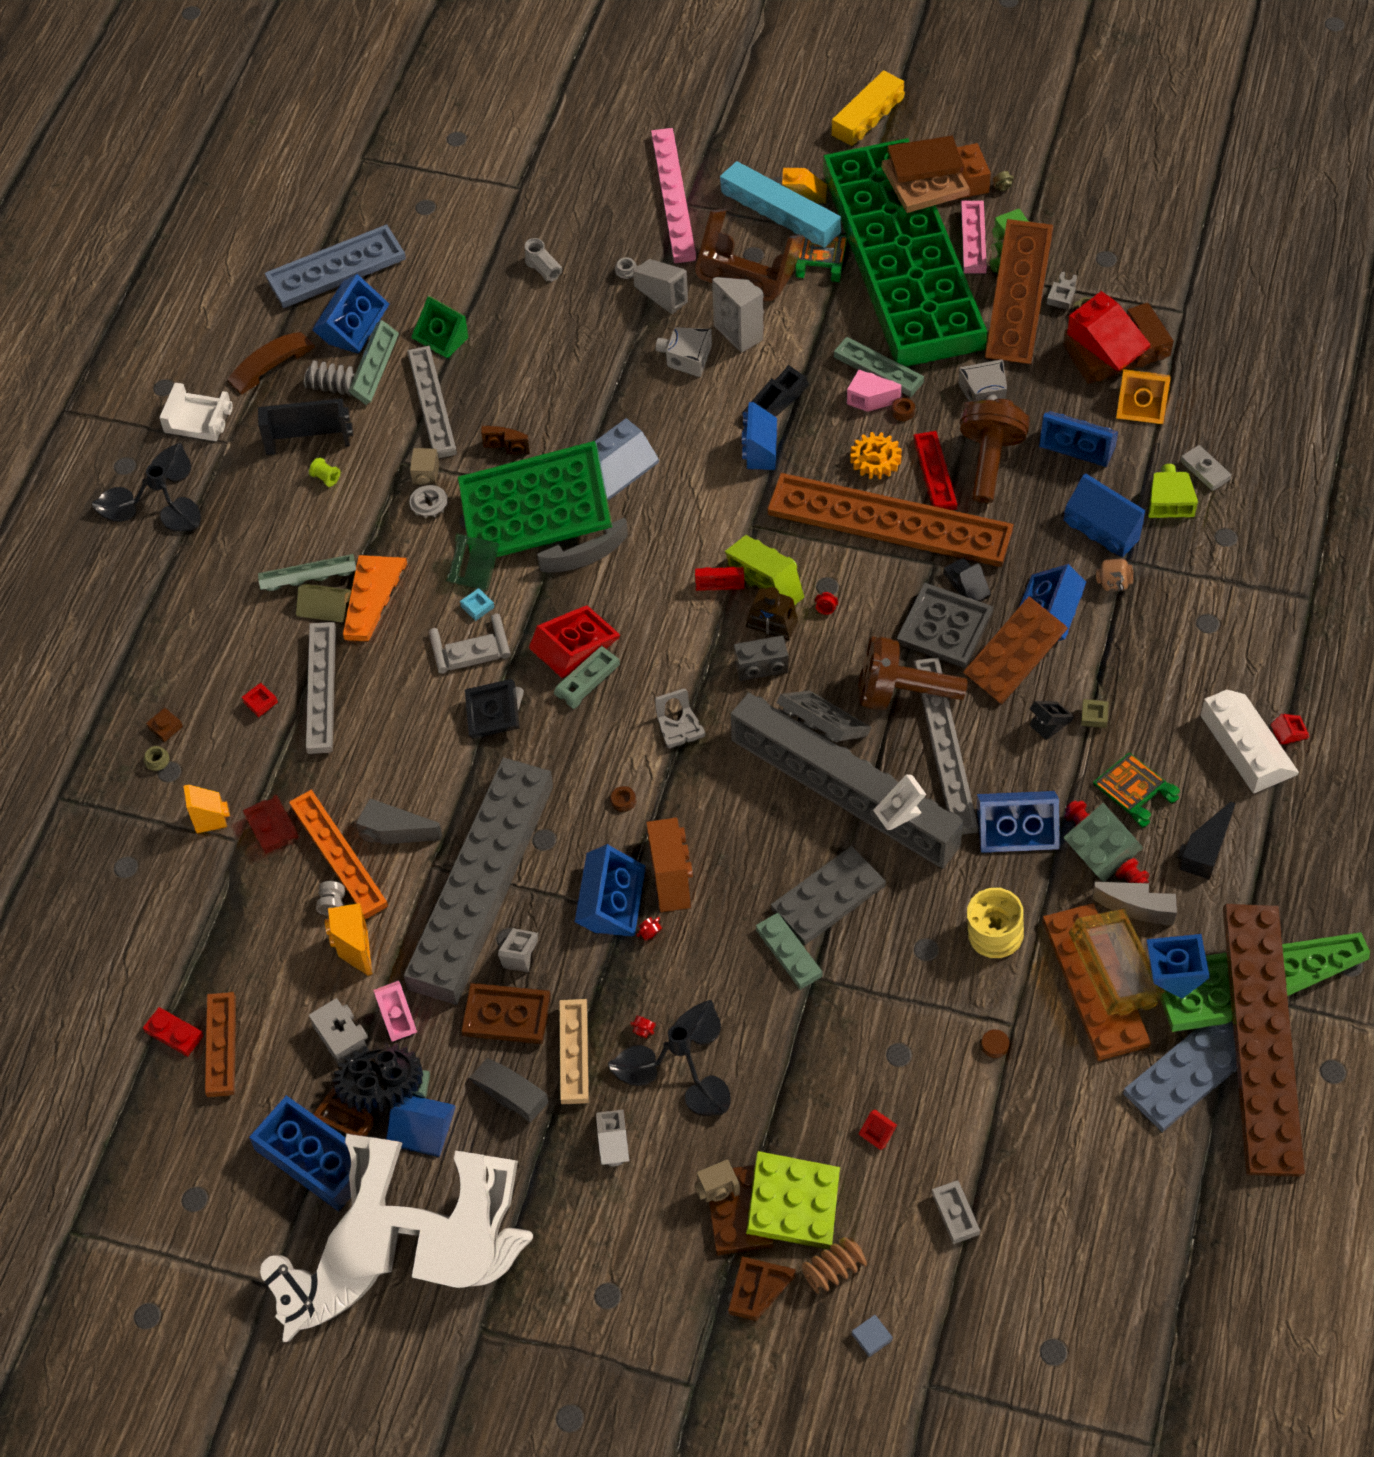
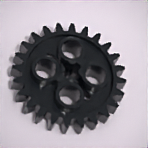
(359, 1085)

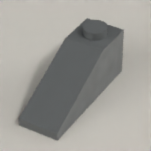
(393, 825)

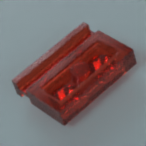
(270, 824)

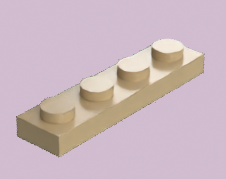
(574, 1052)

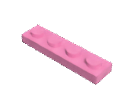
(973, 237)

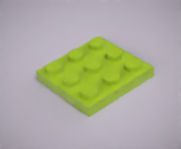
(793, 1200)

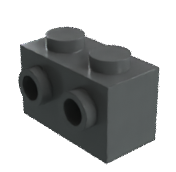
(761, 658)

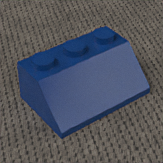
(351, 315)
(1077, 438)
(1104, 516)
(1057, 592)
(1018, 821)
(610, 892)

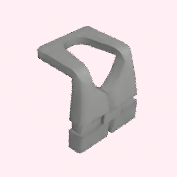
(684, 729)

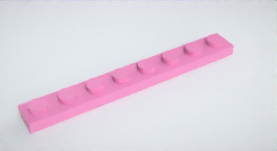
(673, 195)

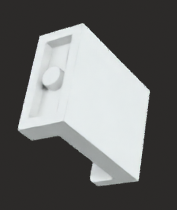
(195, 414)

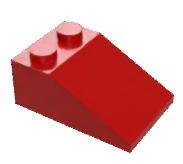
(1107, 331)
(571, 639)

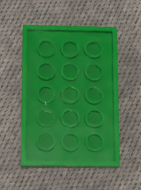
(537, 499)

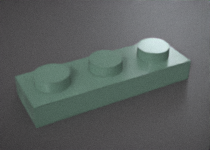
(789, 951)

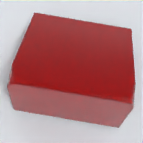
(1289, 728)

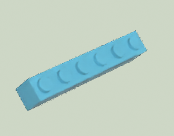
(780, 204)

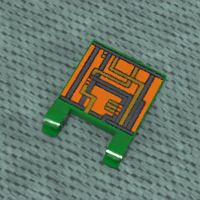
(816, 255)
(1132, 785)

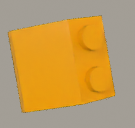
(1143, 396)
(350, 936)

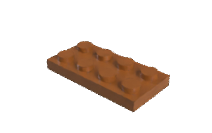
(1015, 650)

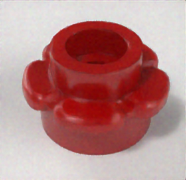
(826, 603)
(643, 1026)

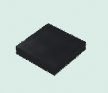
(492, 708)

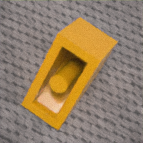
(805, 184)
(205, 808)

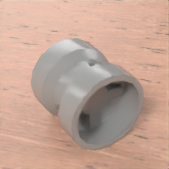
(330, 896)

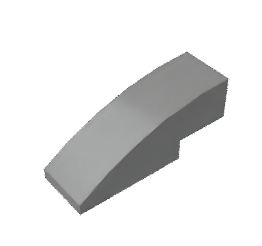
(1137, 901)

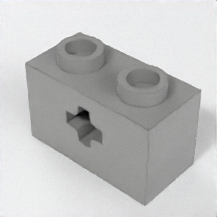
(328, 1022)

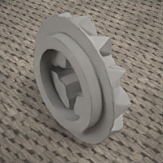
(434, 494)

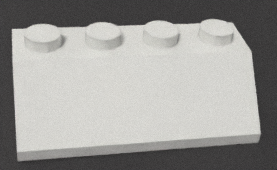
(1247, 740)

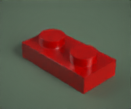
(719, 578)
(173, 1031)

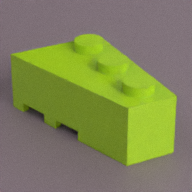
(765, 567)

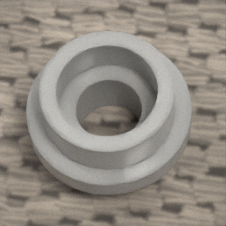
(625, 268)

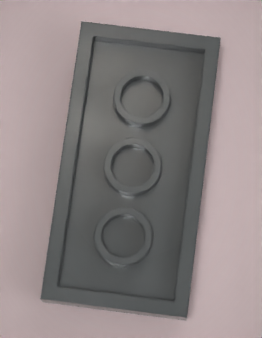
(828, 895)

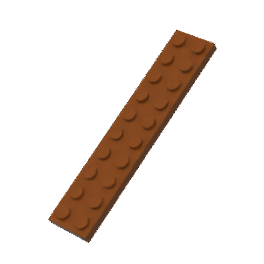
(891, 519)

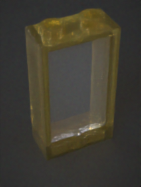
(1115, 962)

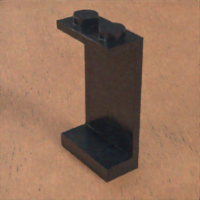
(303, 420)

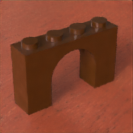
(1149, 324)

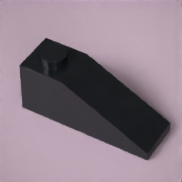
(1205, 844)

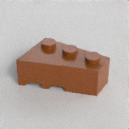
(669, 864)

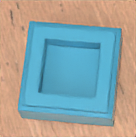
(477, 604)

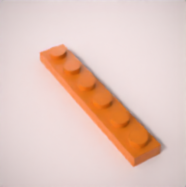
(338, 854)

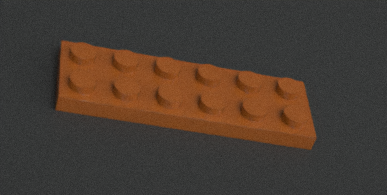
(1019, 291)
(1107, 1033)

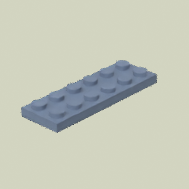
(334, 265)
(1184, 1075)

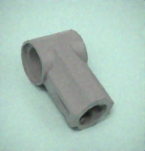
(541, 260)

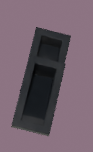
(781, 392)

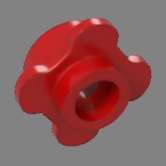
(649, 928)

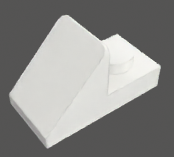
(900, 803)

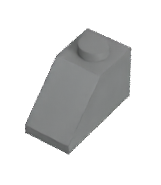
(612, 1137)

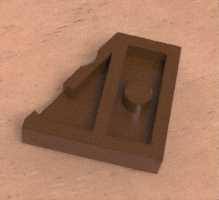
(342, 1118)
(758, 1287)

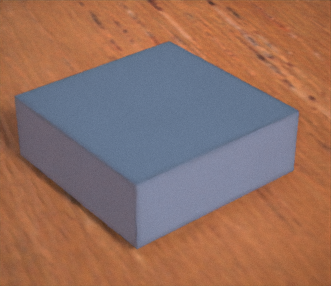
(872, 1335)

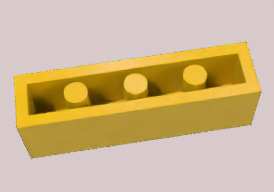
(868, 108)

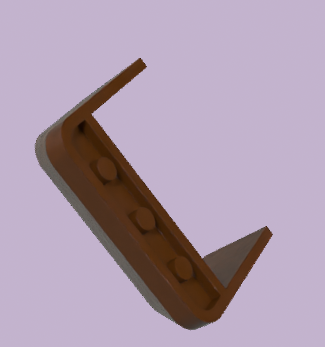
(717, 260)

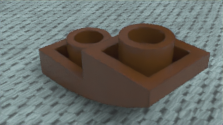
(513, 440)

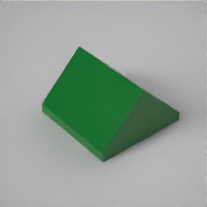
(440, 328)

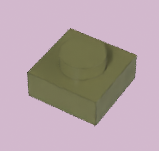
(1094, 713)

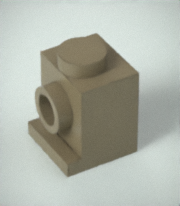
(717, 1182)

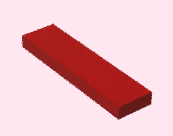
(934, 470)

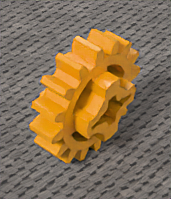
(875, 455)

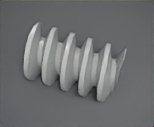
(329, 378)

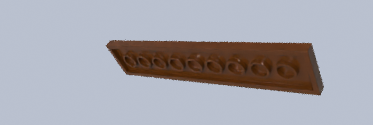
(1263, 1041)

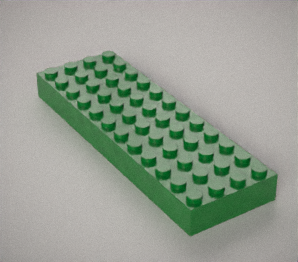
(904, 262)

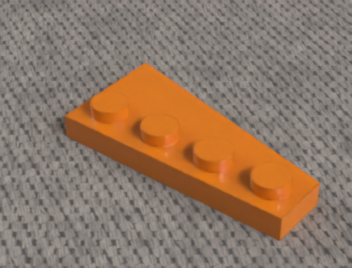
(370, 593)

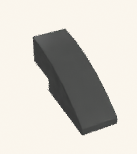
(510, 1089)

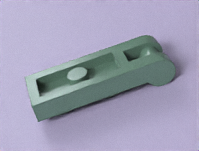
(587, 676)

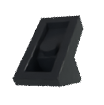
(968, 580)
(1049, 718)

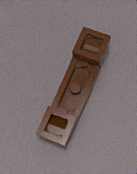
(266, 358)

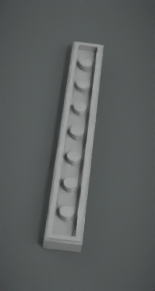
(947, 752)

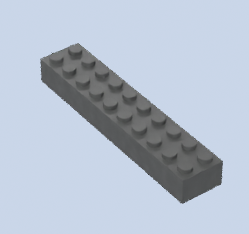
(840, 777)
(479, 881)

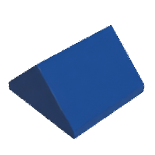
(1178, 963)
(420, 1124)

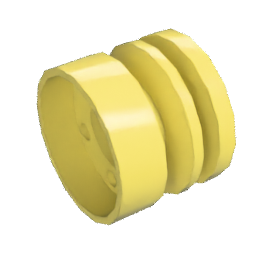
(995, 922)

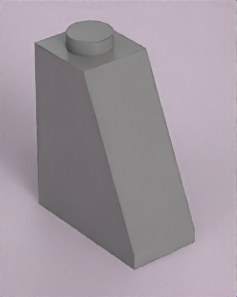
(662, 284)

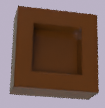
(164, 724)

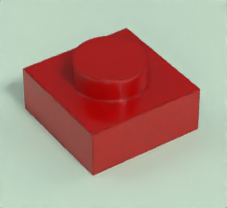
(259, 699)
(877, 1129)

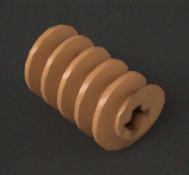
(833, 1263)

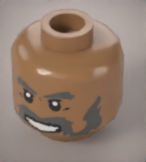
(1115, 575)

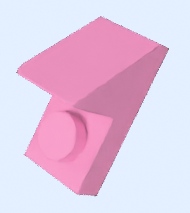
(395, 1011)

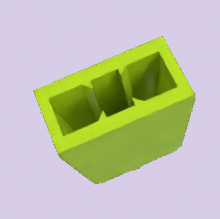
(1172, 494)

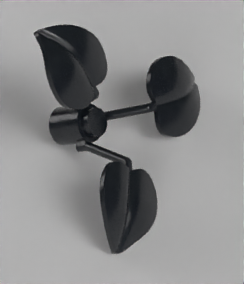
(180, 515)
(703, 1026)

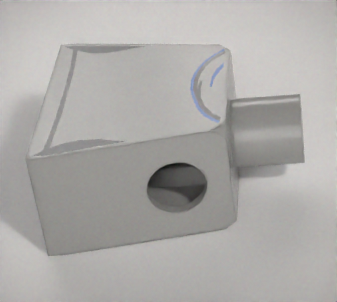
(687, 349)
(983, 381)

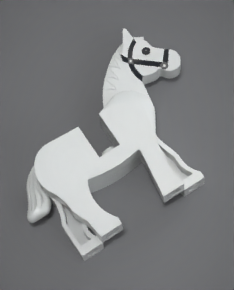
(449, 1251)

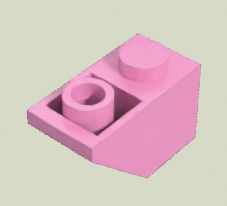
(872, 392)

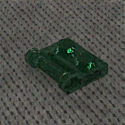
(479, 565)

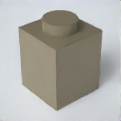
(424, 466)

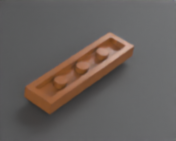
(220, 1044)

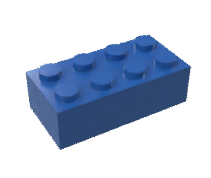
(306, 1151)

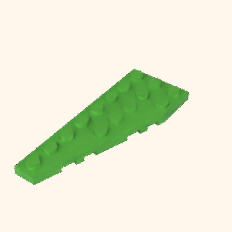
(1304, 965)

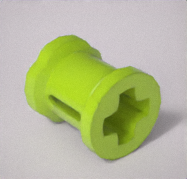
(325, 472)

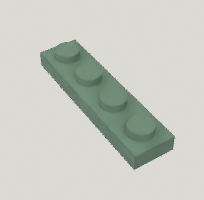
(373, 362)
(872, 362)
(299, 574)

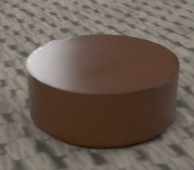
(903, 409)
(623, 799)
(995, 1043)

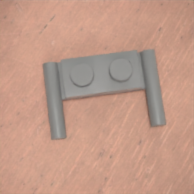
(472, 650)

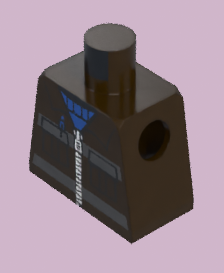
(773, 613)

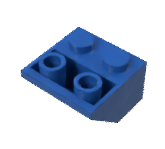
(759, 438)

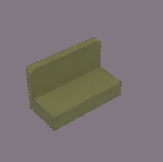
(322, 602)

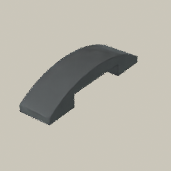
(584, 554)

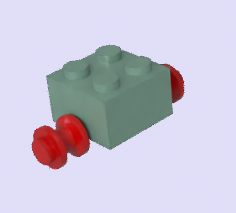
(1104, 843)

